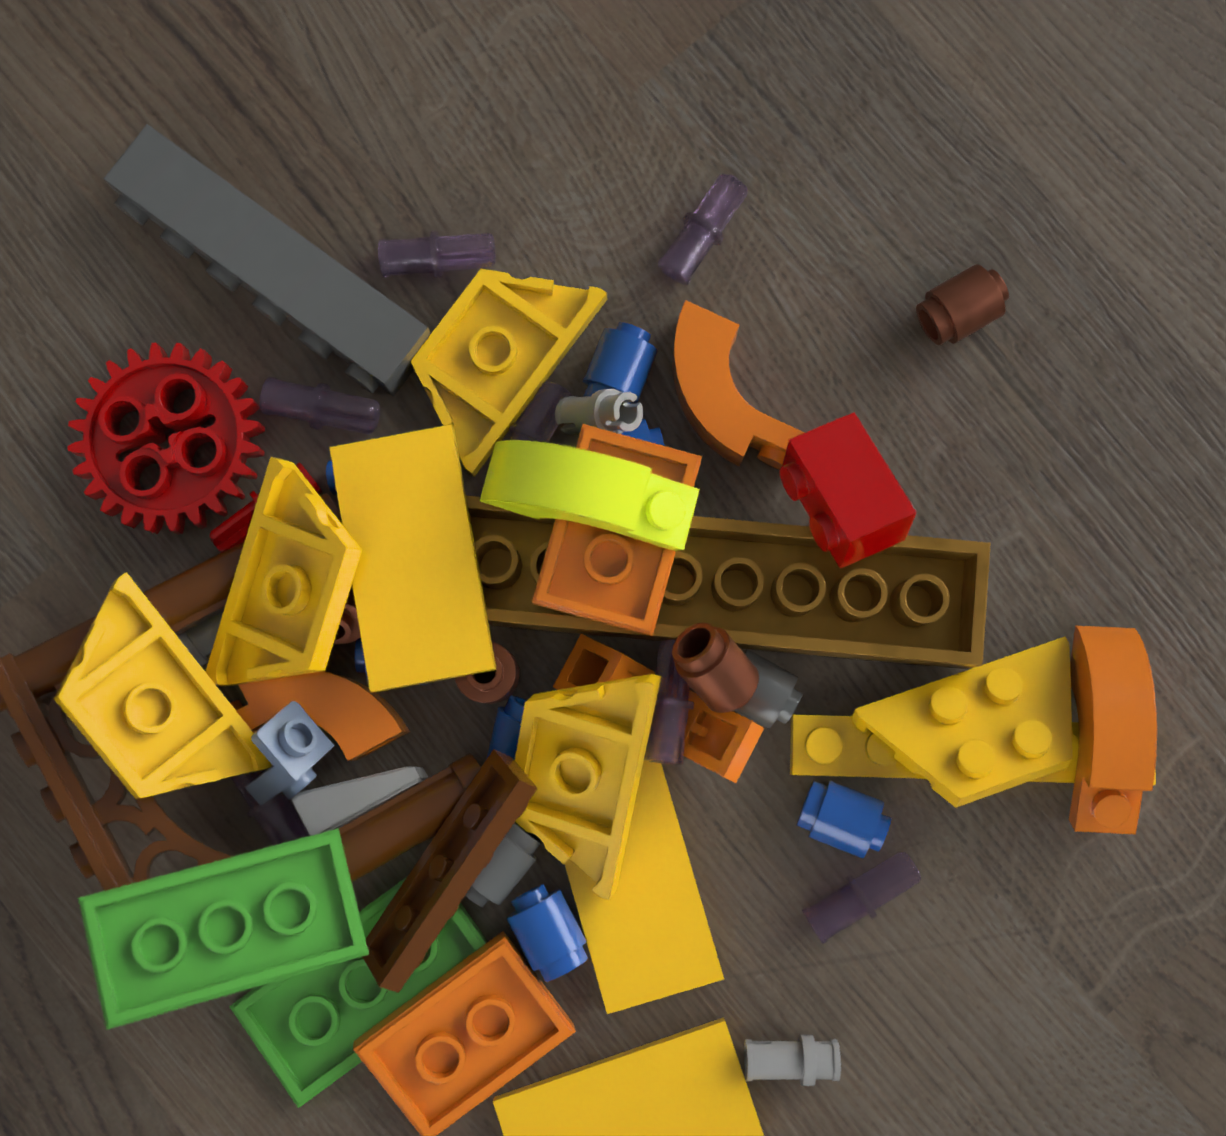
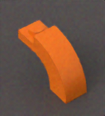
(710, 396)
(339, 705)
(1115, 728)
(711, 738)

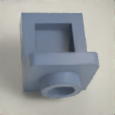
(292, 747)

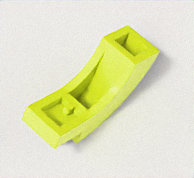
(589, 490)

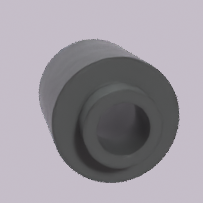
(774, 695)
(506, 867)

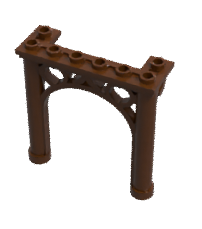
(48, 741)

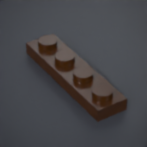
(447, 870)

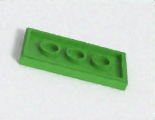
(222, 927)
(312, 1018)

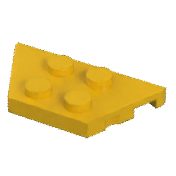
(497, 353)
(285, 585)
(151, 702)
(982, 724)
(587, 761)

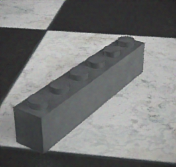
(268, 260)

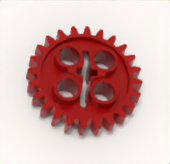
(151, 389)

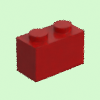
(846, 490)

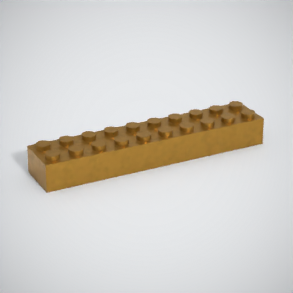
(769, 590)

